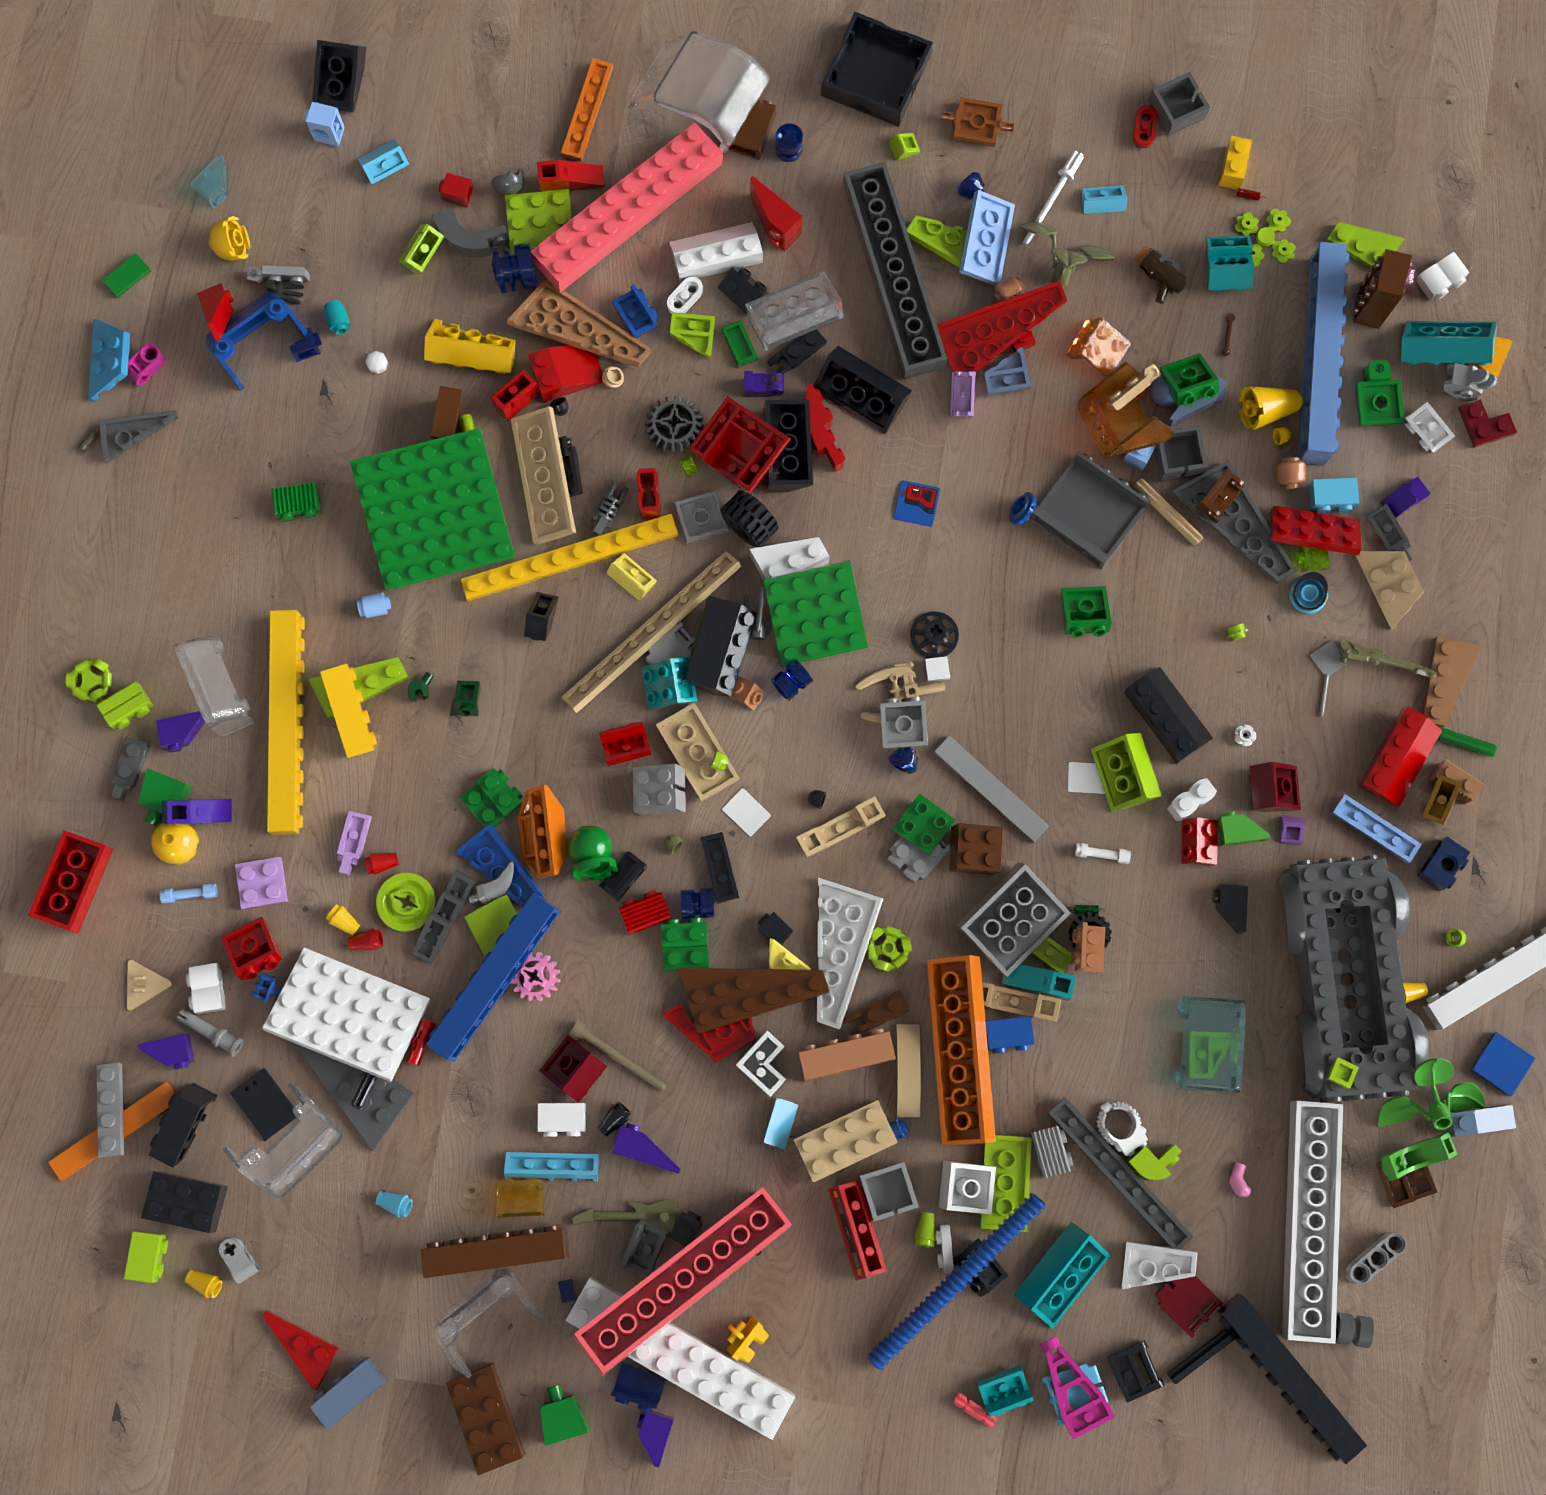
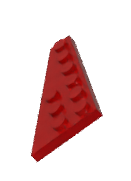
(984, 334)

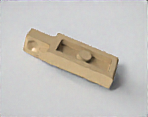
(1134, 387)

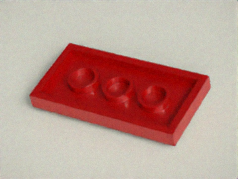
(1315, 530)

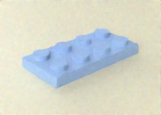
(987, 238)

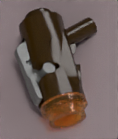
(1162, 270)

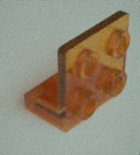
(1099, 345)

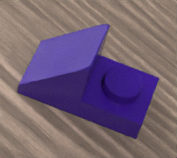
(1406, 497)

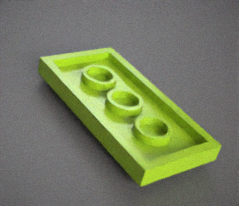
(1012, 1177)

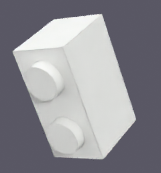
(561, 1118)

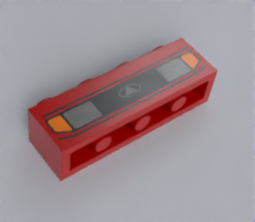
(857, 1230)

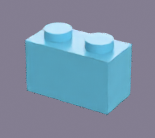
(1333, 495)

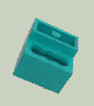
(1229, 263)

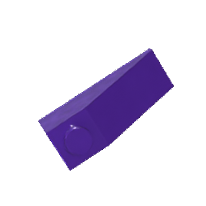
(638, 1146)

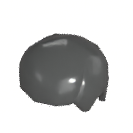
(509, 183)

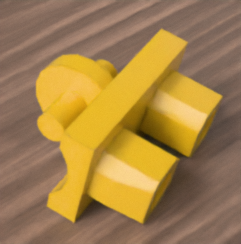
(743, 1336)

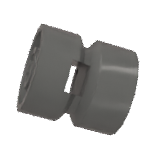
(1356, 1330)

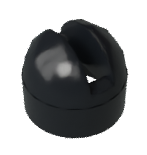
(560, 406)
(817, 798)

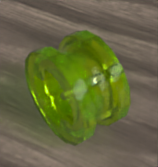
(688, 465)

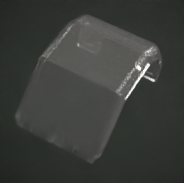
(704, 82)

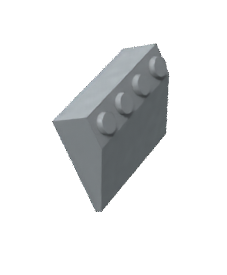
(1012, 919)

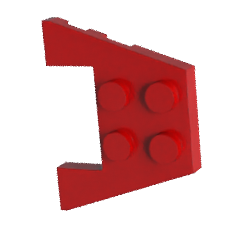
(717, 1042)

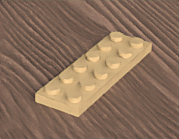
(543, 475)

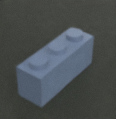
(347, 1392)

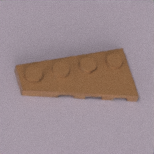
(1452, 663)

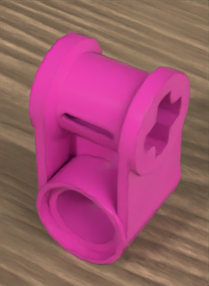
(143, 365)

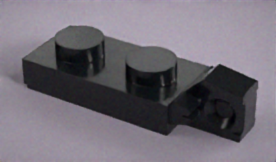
(571, 466)

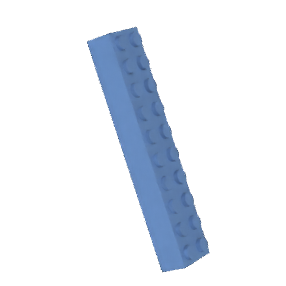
(1322, 353)

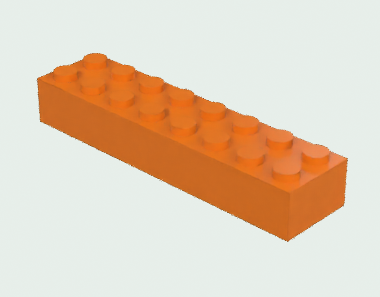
(961, 1050)

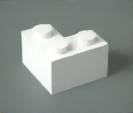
(757, 1064)

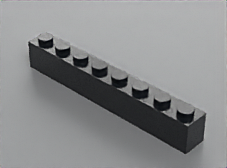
(1291, 1378)

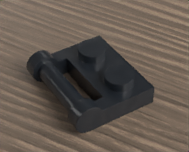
(1128, 1374)

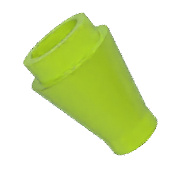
(925, 1232)

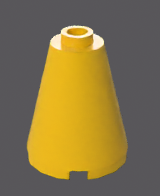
(1267, 405)

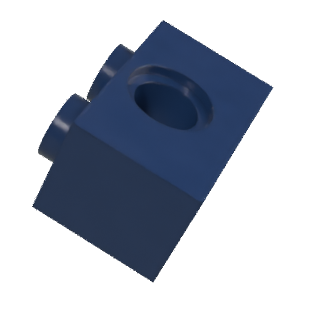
(1432, 870)

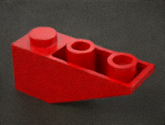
(569, 175)

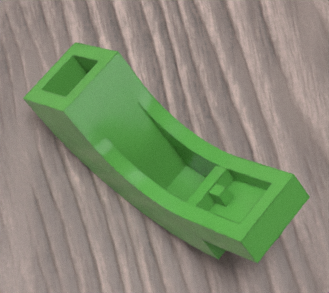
(1418, 1155)

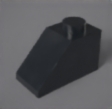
(540, 616)
(1232, 905)

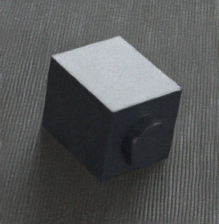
(774, 928)

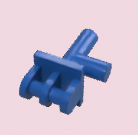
(270, 990)

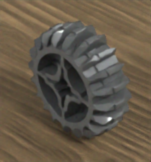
(666, 423)

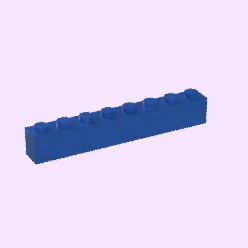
(493, 977)

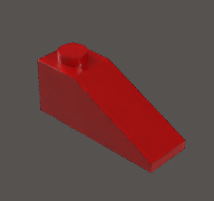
(216, 308)

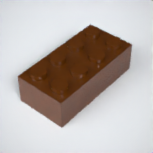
(1381, 288)
(485, 1419)

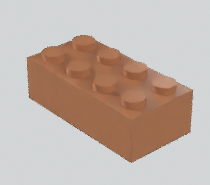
(846, 1056)

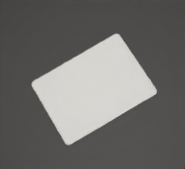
(1084, 778)
(746, 812)

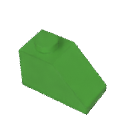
(1239, 829)

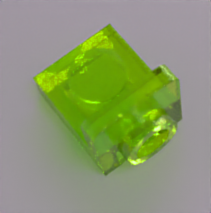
(1313, 559)

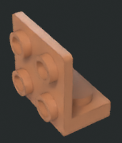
(1089, 948)

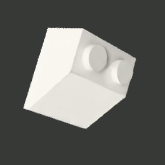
(967, 1187)

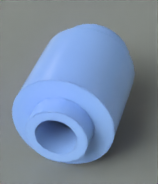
(373, 605)

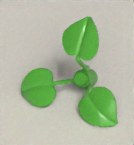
(1432, 1071)

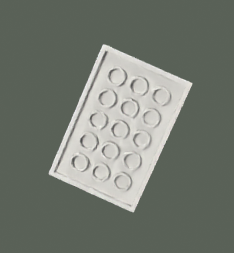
(346, 1014)

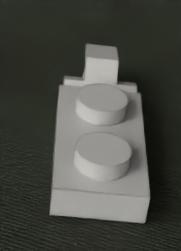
(295, 275)

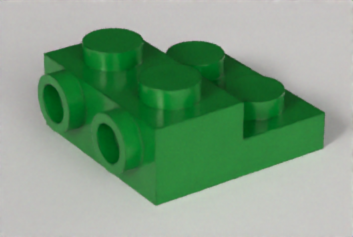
(1190, 380)
(1086, 611)
(492, 798)
(685, 944)

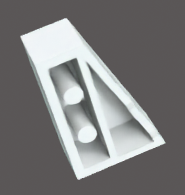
(789, 557)

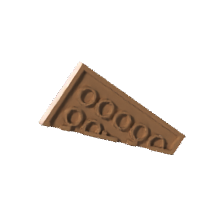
(577, 325)

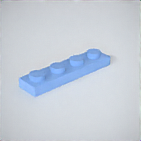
(1376, 829)

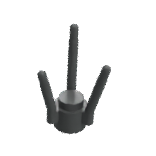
(759, 628)

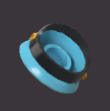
(1309, 593)

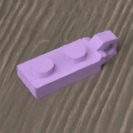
(352, 841)

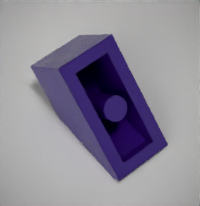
(178, 730)
(170, 1051)
(654, 1434)

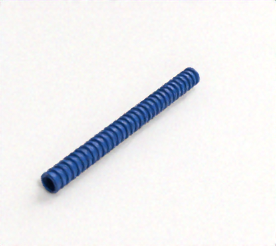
(956, 1281)

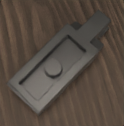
(1389, 530)
(128, 767)

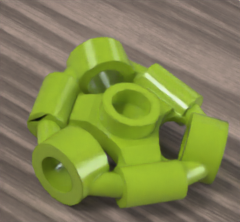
(90, 680)
(888, 948)

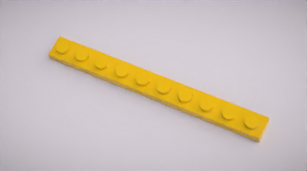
(569, 557)

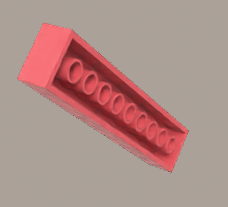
(627, 207)
(681, 1281)

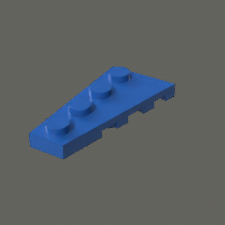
(491, 856)

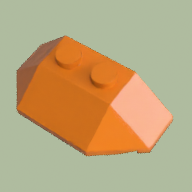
(542, 832)

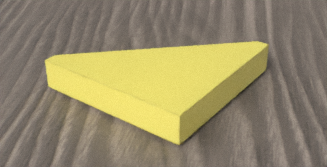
(782, 959)

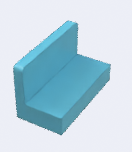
(383, 161)

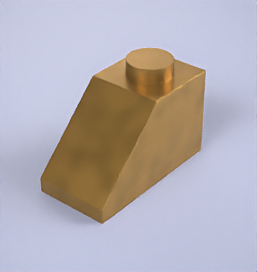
(1442, 800)

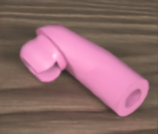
(1237, 1182)

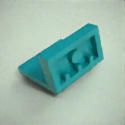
(665, 684)

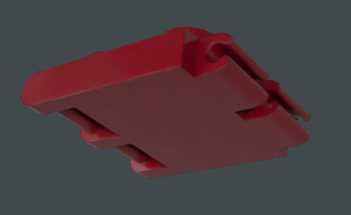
(1187, 1302)

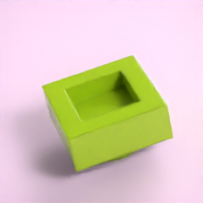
(1342, 1073)

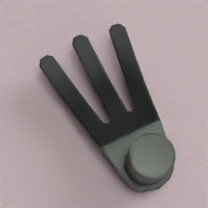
(280, 289)

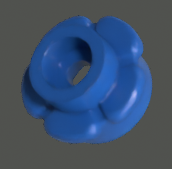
(899, 1128)

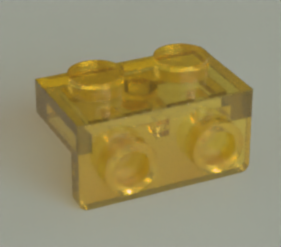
(519, 1198)

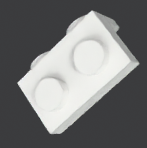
(1429, 428)

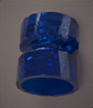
(789, 142)
(789, 681)
(705, 900)

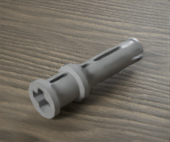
(219, 1037)

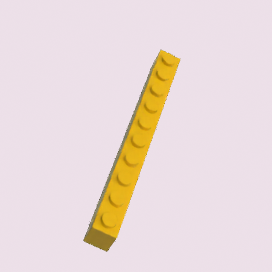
(284, 722)

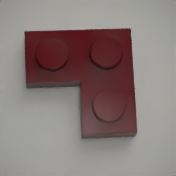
(1481, 428)

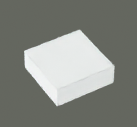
(937, 669)

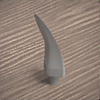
(494, 889)

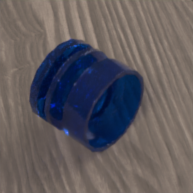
(514, 267)

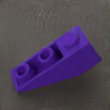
(196, 811)

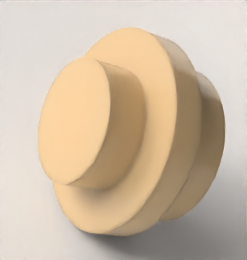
(613, 377)

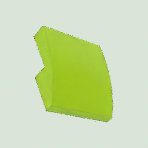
(490, 922)

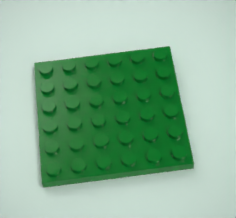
(432, 509)

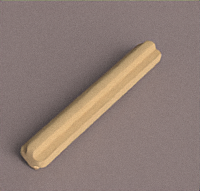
(1169, 512)

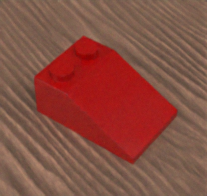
(778, 218)
(564, 371)

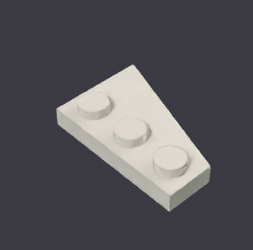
(1155, 1264)

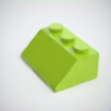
(1126, 772)

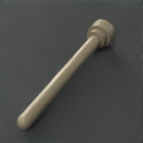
(580, 1032)

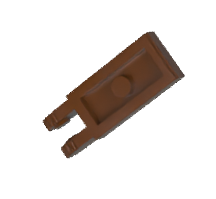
(879, 1012)

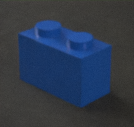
(1009, 1033)

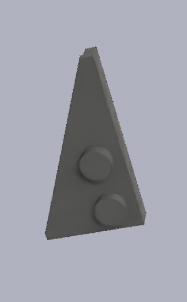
(125, 432)

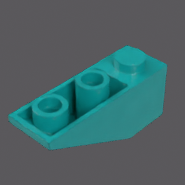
(1041, 981)

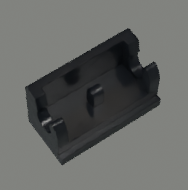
(628, 872)

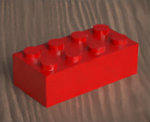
(70, 882)

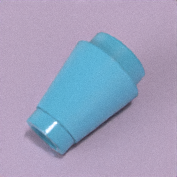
(396, 1204)

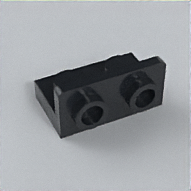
(988, 1278)

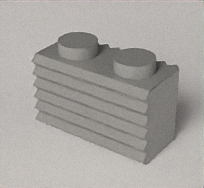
(1051, 1152)

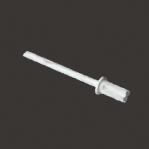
(1066, 175)

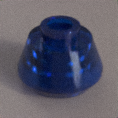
(970, 185)
(904, 760)

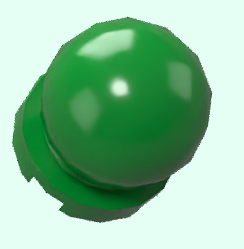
(591, 852)

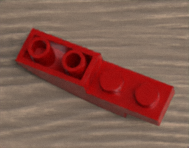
(820, 421)

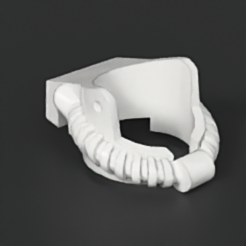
(1134, 1139)

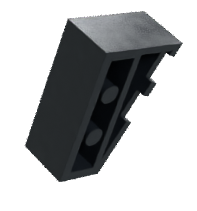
(180, 1124)

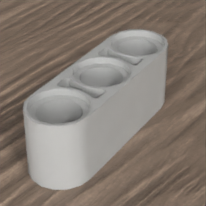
(1385, 1253)

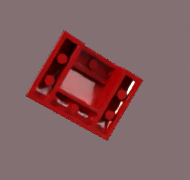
(739, 444)

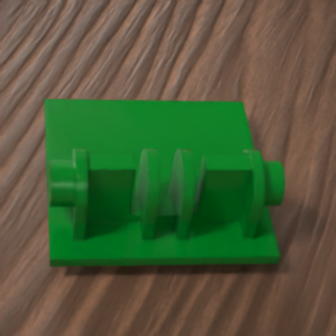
(924, 824)

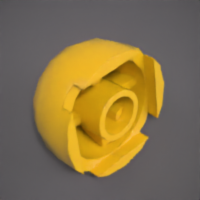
(229, 239)
(174, 843)

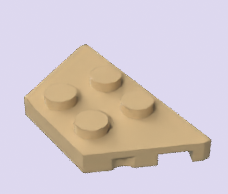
(1391, 582)

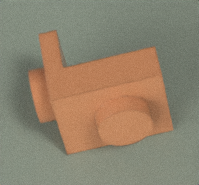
(747, 693)

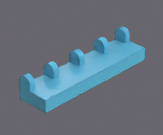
(551, 1165)

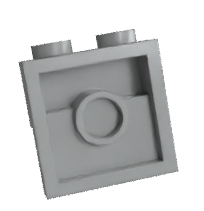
(904, 723)

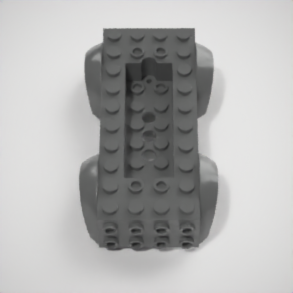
(1366, 913)

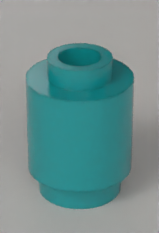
(336, 317)

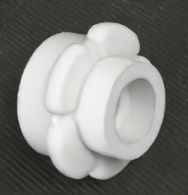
(1245, 741)

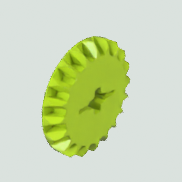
(402, 886)

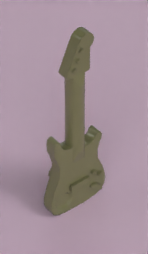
(1354, 651)
(659, 1213)

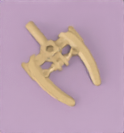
(908, 690)

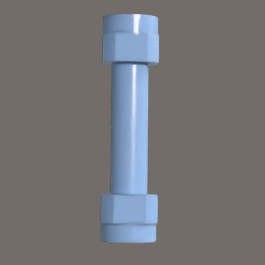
(169, 895)

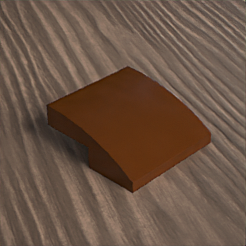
(1408, 1187)

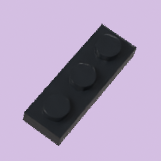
(719, 867)

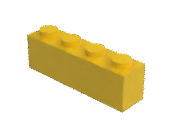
(348, 711)

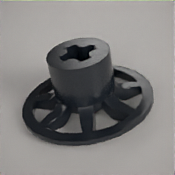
(934, 633)

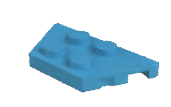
(108, 358)

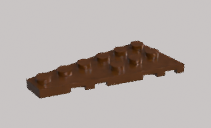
(733, 995)

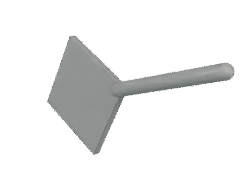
(1328, 662)

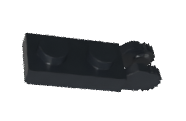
(798, 351)

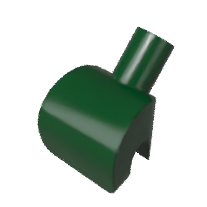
(419, 686)

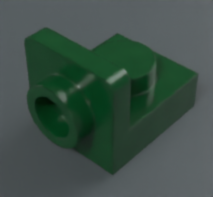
(467, 698)

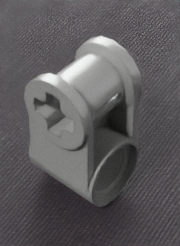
(241, 1264)

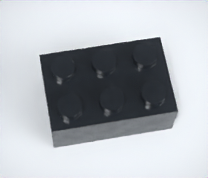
(184, 1202)

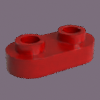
(1145, 128)

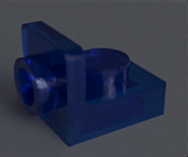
(306, 348)

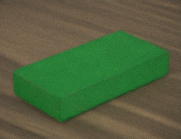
(126, 275)
(739, 343)

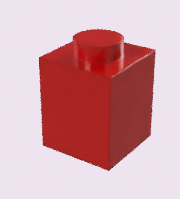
(456, 189)

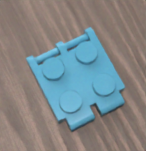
(1076, 1394)

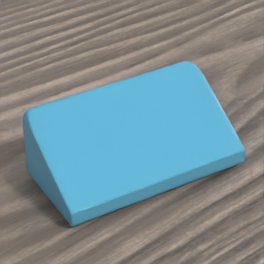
(1103, 199)
(780, 1123)

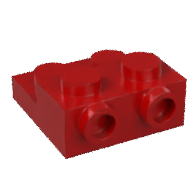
(251, 949)

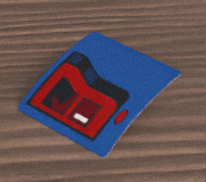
(916, 503)

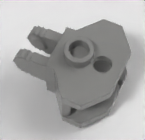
(1467, 381)

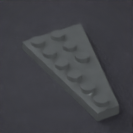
(1240, 524)
(381, 1107)

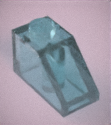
(212, 182)

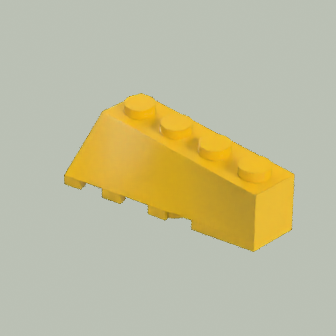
(468, 348)

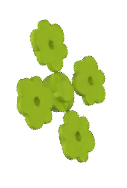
(1266, 235)

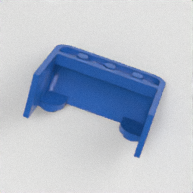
(245, 322)

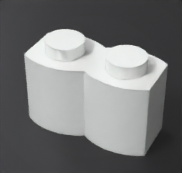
(1442, 276)
(1192, 799)
(206, 988)

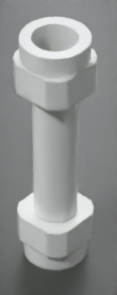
(1122, 855)

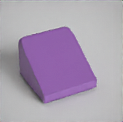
(1291, 829)

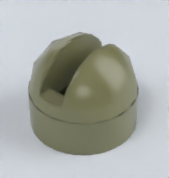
(673, 844)

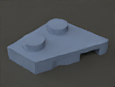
(1008, 375)

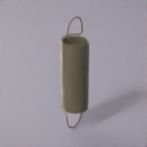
(92, 436)

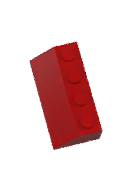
(1400, 756)

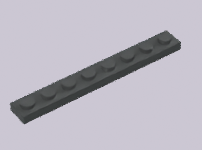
(1120, 1174)

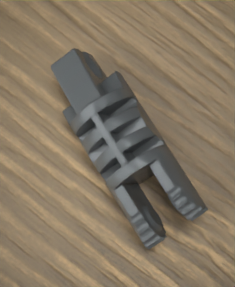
(608, 508)

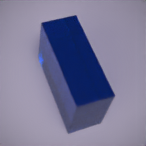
(567, 1290)

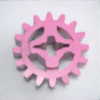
(530, 984)

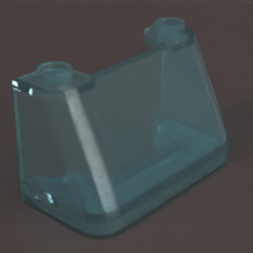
(1212, 1045)

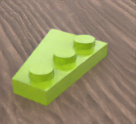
(1363, 243)

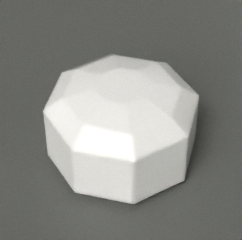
(376, 362)

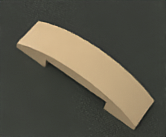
(841, 827)
(1021, 1003)
(908, 1070)

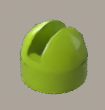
(719, 761)
(1450, 938)

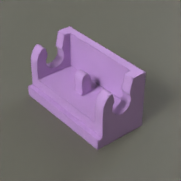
(962, 394)

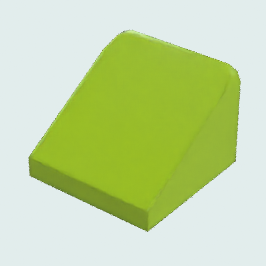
(904, 146)

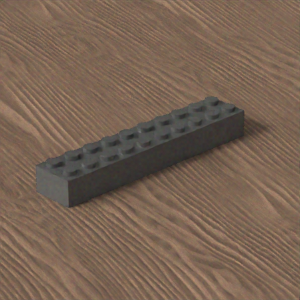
(894, 270)

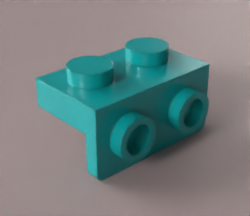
(1004, 1391)

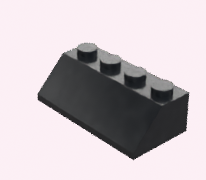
(861, 389)
(793, 466)
(719, 646)
(1168, 714)

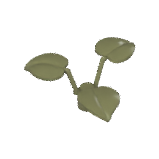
(1067, 259)

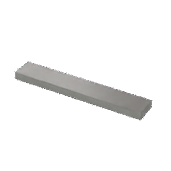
(991, 789)

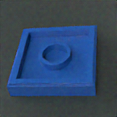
(1502, 1064)

